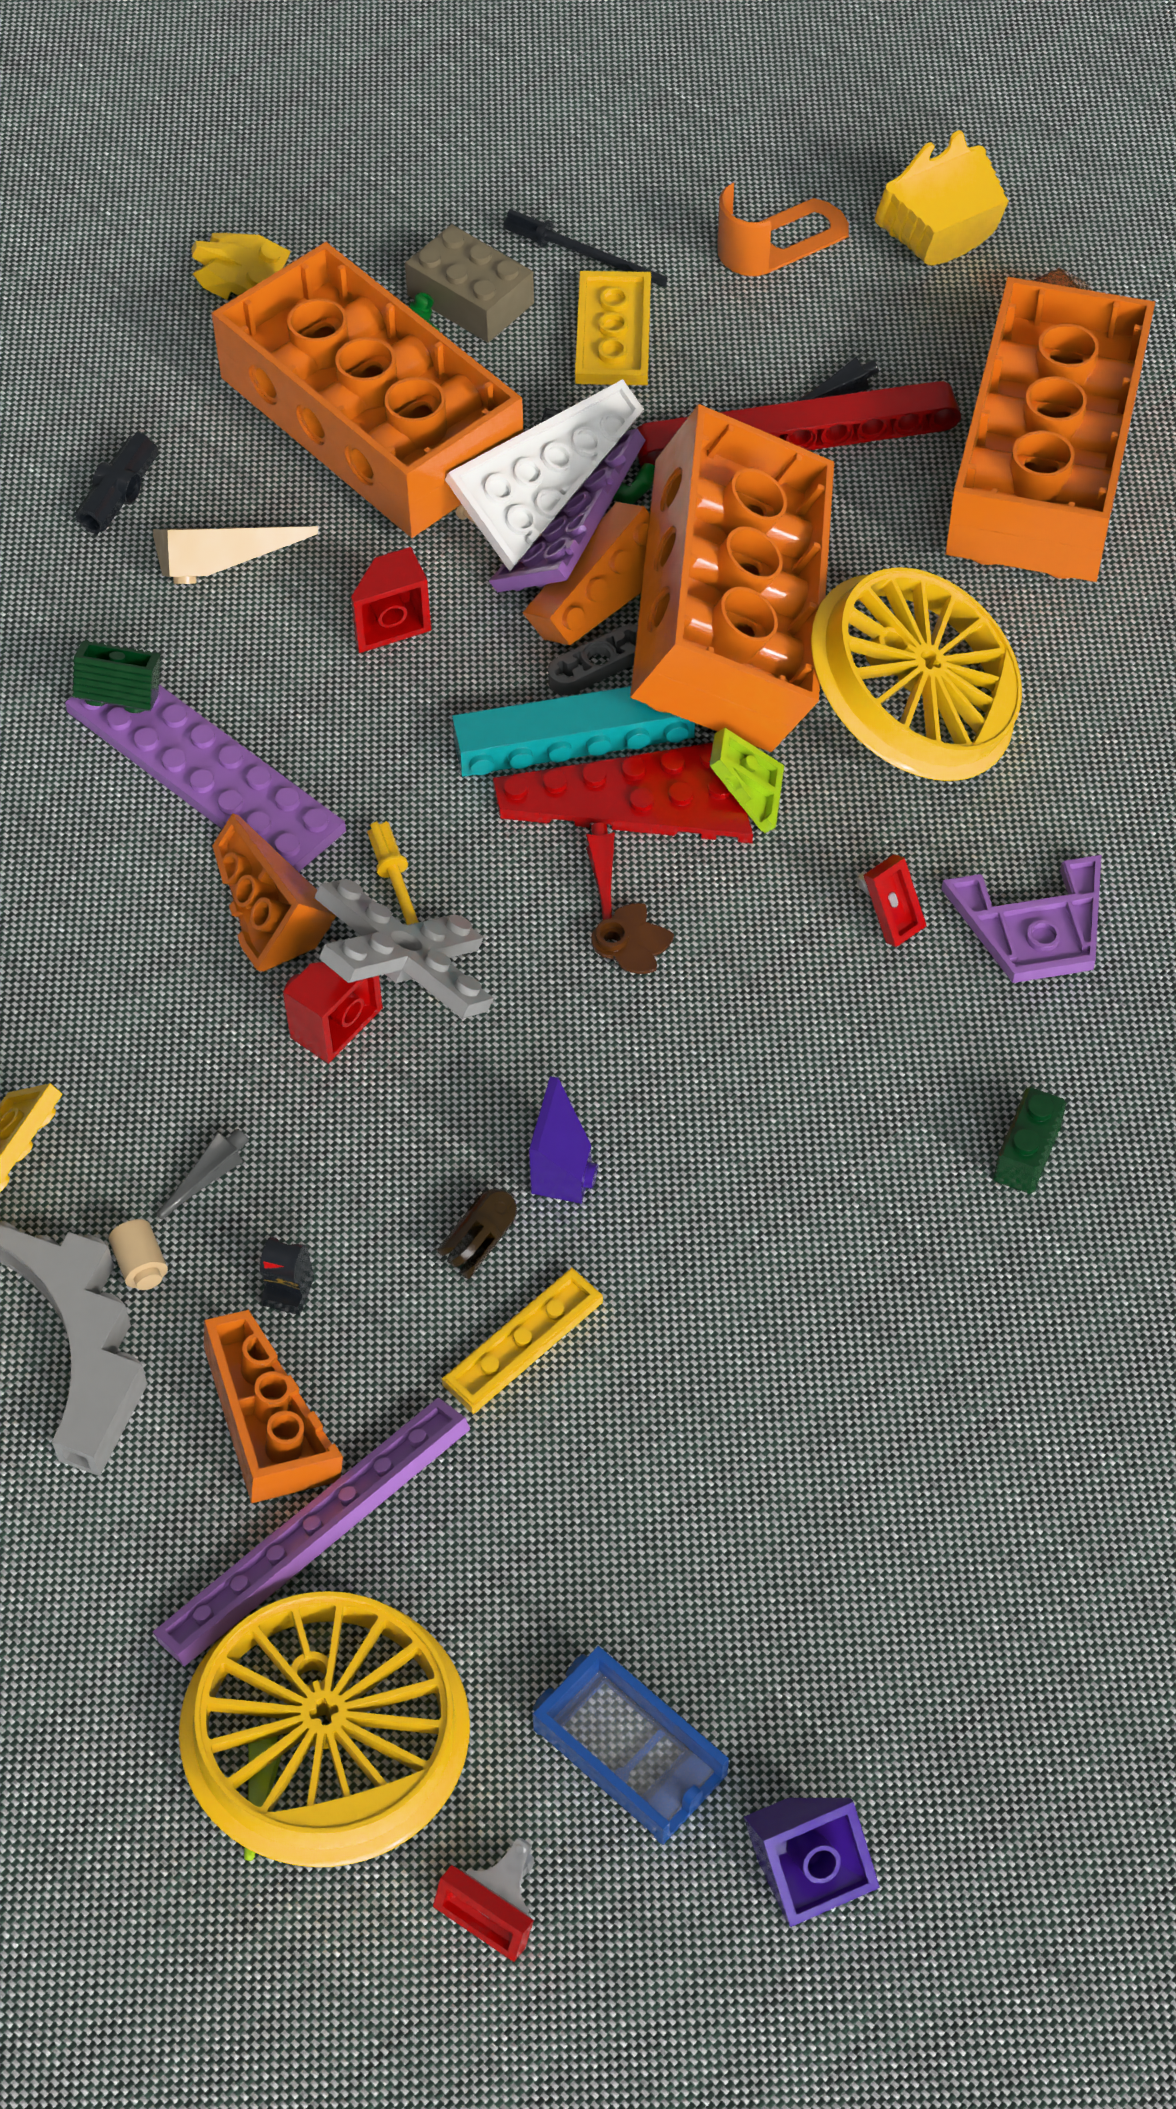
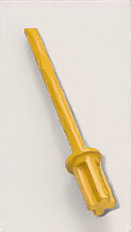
(391, 865)

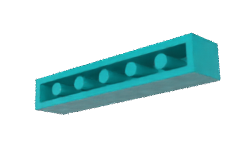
(561, 730)

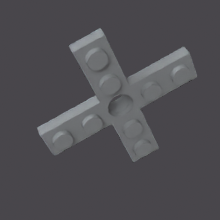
(401, 951)

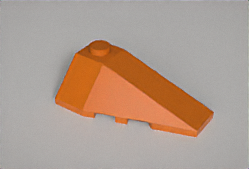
(269, 898)

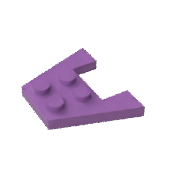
(1036, 935)

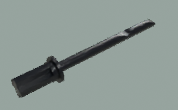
(542, 233)

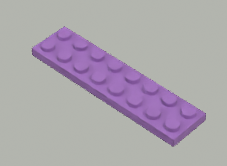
(215, 773)

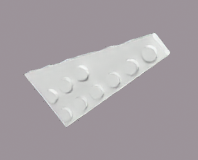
(533, 476)

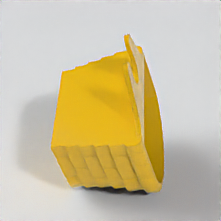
(943, 202)

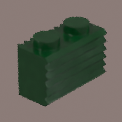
(116, 676)
(1029, 1140)

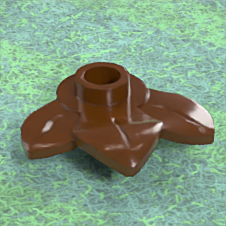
(635, 939)

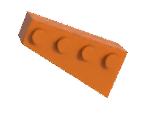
(601, 581)
(269, 1423)

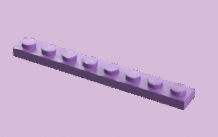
(310, 1531)

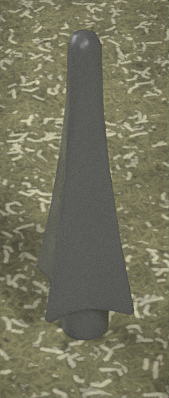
(216, 1160)

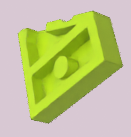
(749, 776)

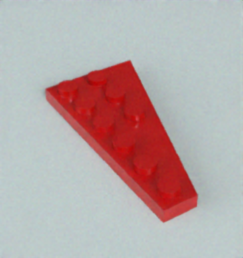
(633, 793)

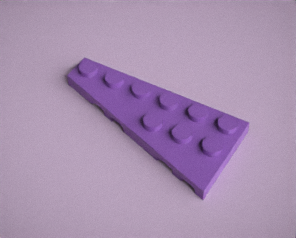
(564, 540)

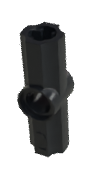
(116, 483)

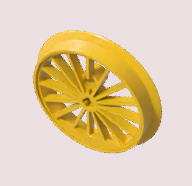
(910, 652)
(356, 1824)

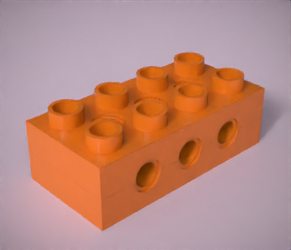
(363, 384)
(1049, 429)
(733, 579)

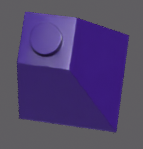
(560, 1150)
(812, 1854)

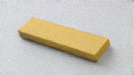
(522, 1340)

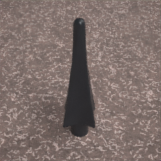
(847, 380)

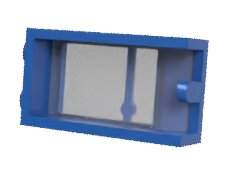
(629, 1743)

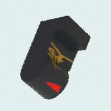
(285, 1275)

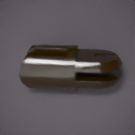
(479, 1230)

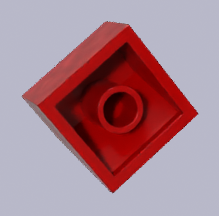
(391, 601)
(327, 1010)

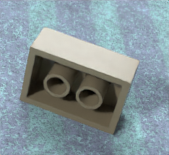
(470, 282)

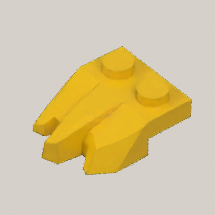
(236, 262)

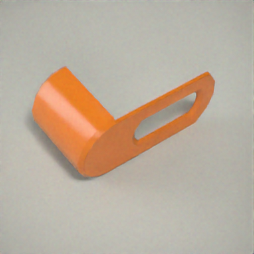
(747, 245)

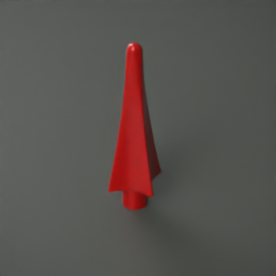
(601, 853)

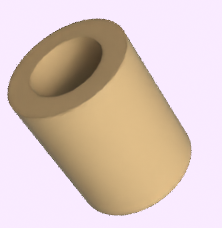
(138, 1254)

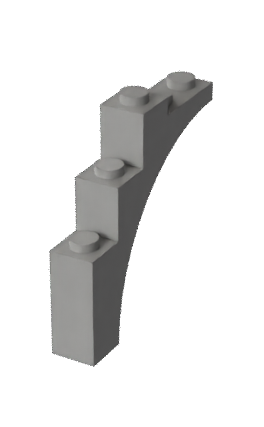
(102, 1382)

